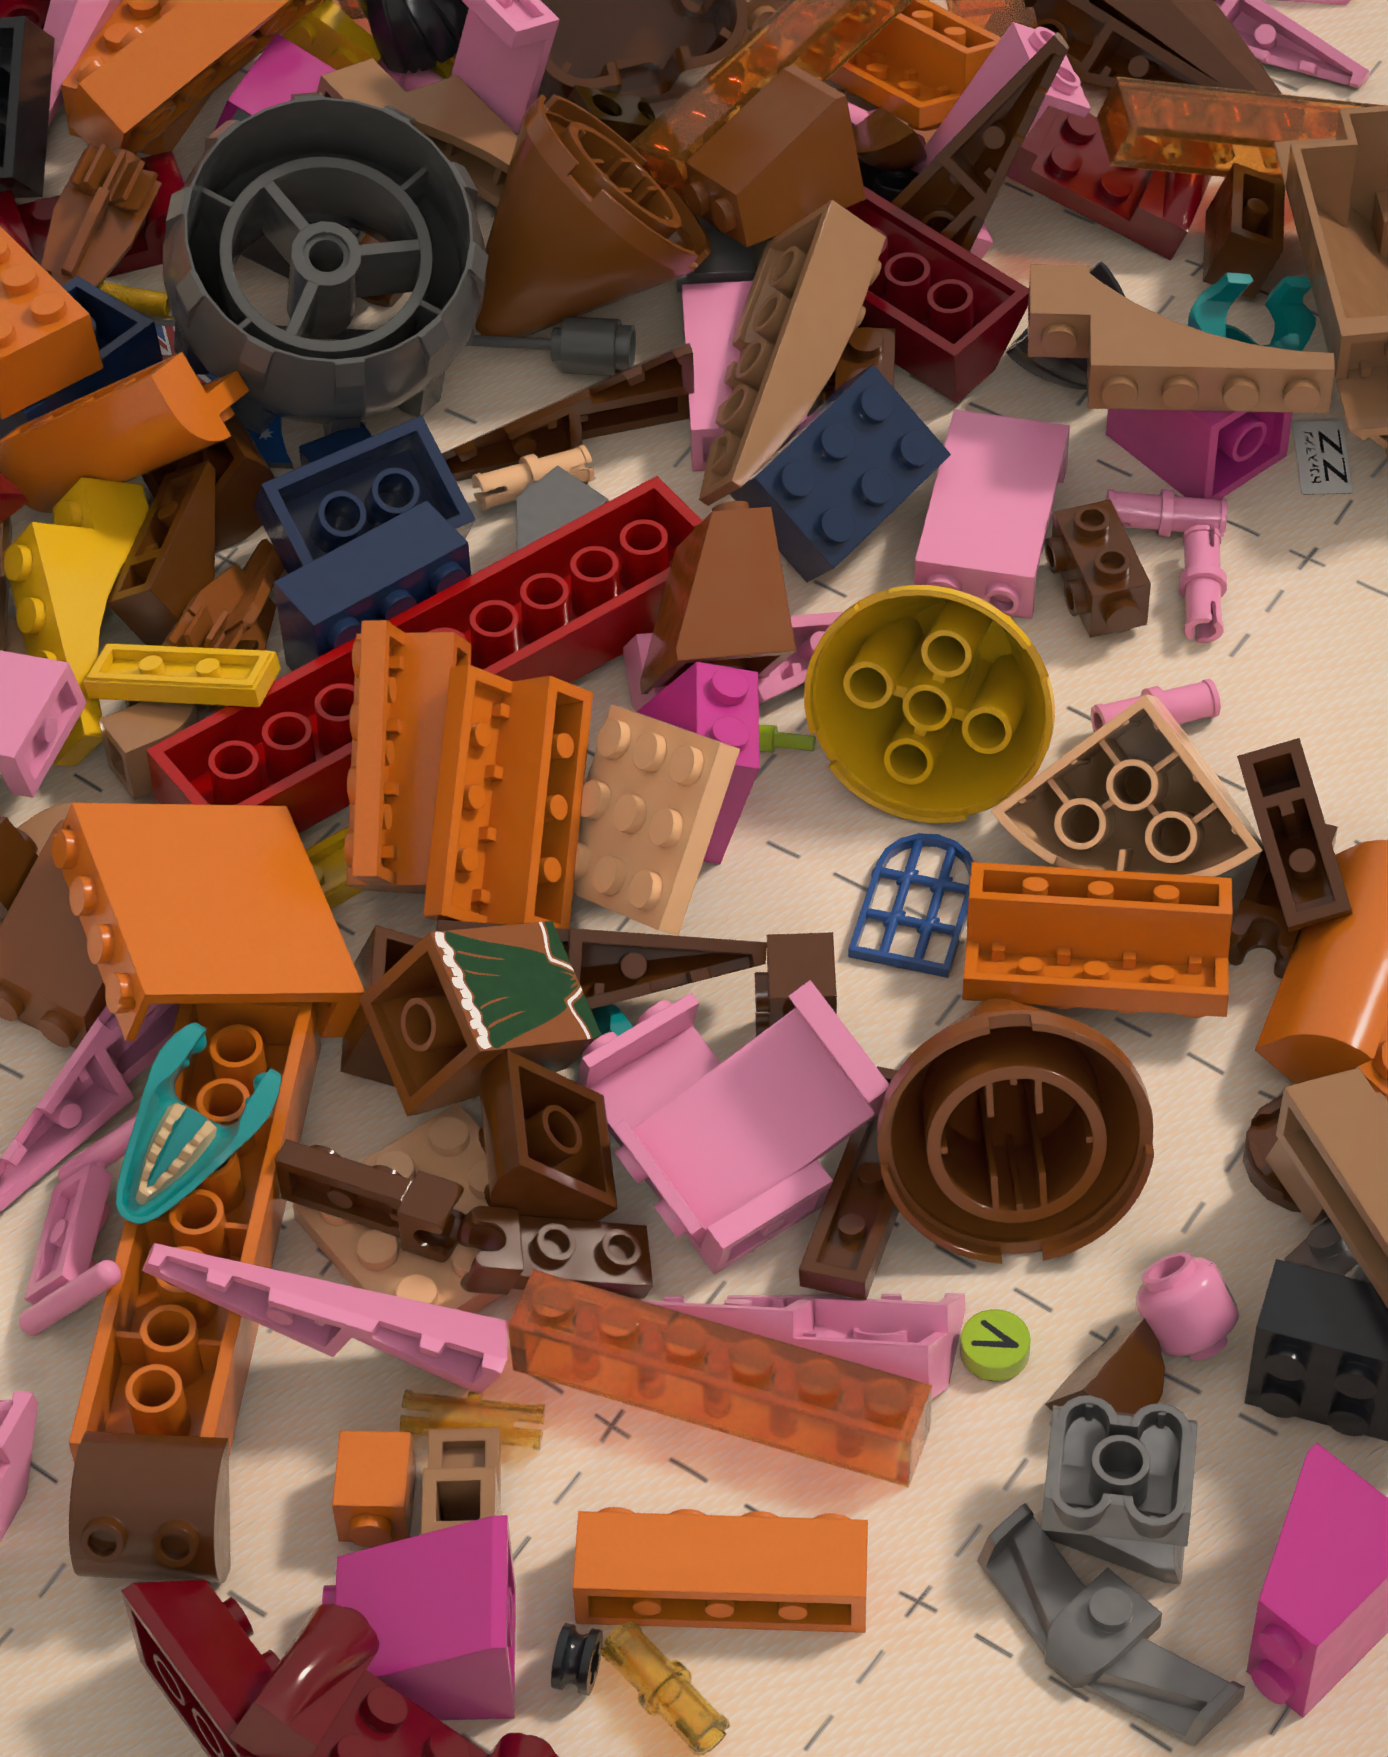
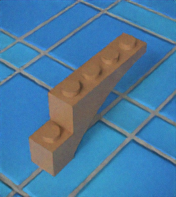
(444, 112)
(1161, 364)

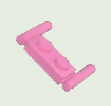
(63, 1269)

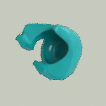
(1285, 302)

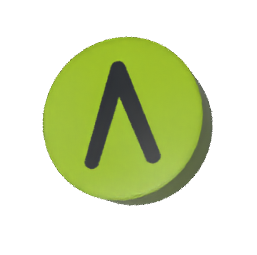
(995, 1345)

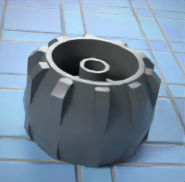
(335, 168)

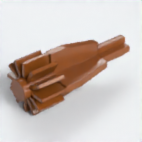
(98, 214)
(233, 607)

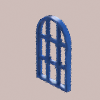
(897, 915)

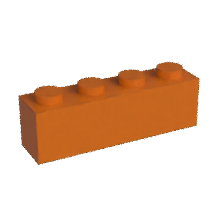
(721, 1570)

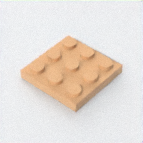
(649, 817)
(375, 1260)

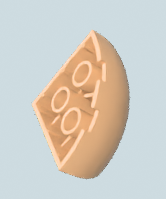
(1132, 803)

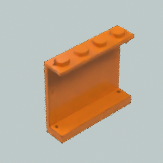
(203, 910)

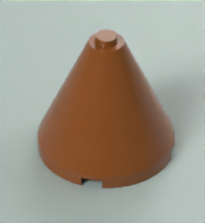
(579, 225)
(1015, 1134)

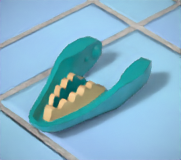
(176, 1145)

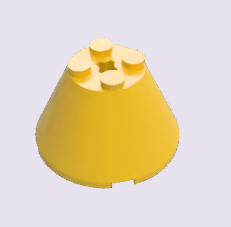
(929, 703)

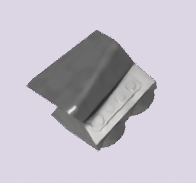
(1121, 1484)

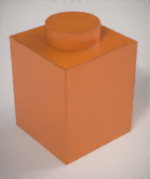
(374, 1487)

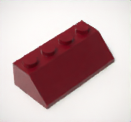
(943, 301)
(199, 1657)

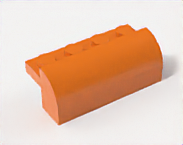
(918, 64)
(119, 431)
(396, 752)
(508, 799)
(1098, 939)
(1335, 987)

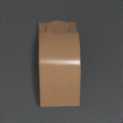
(135, 730)
(461, 1477)

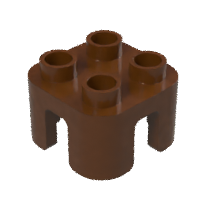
(640, 45)

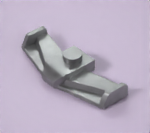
(1101, 1634)

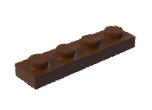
(852, 1221)

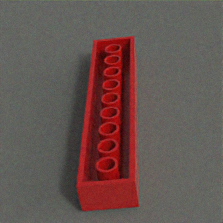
(532, 615)

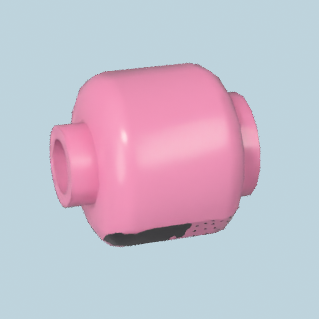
(1187, 1306)

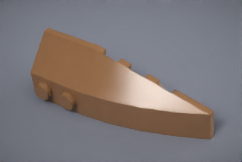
(790, 338)

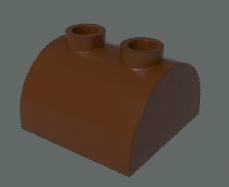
(238, 481)
(544, 1142)
(150, 1507)

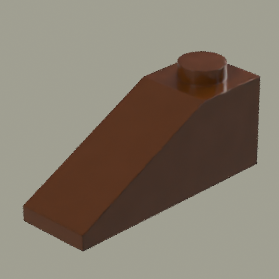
(169, 556)
(1294, 835)

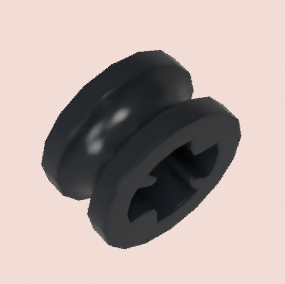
(576, 1659)

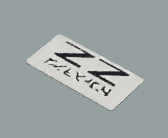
(1322, 457)

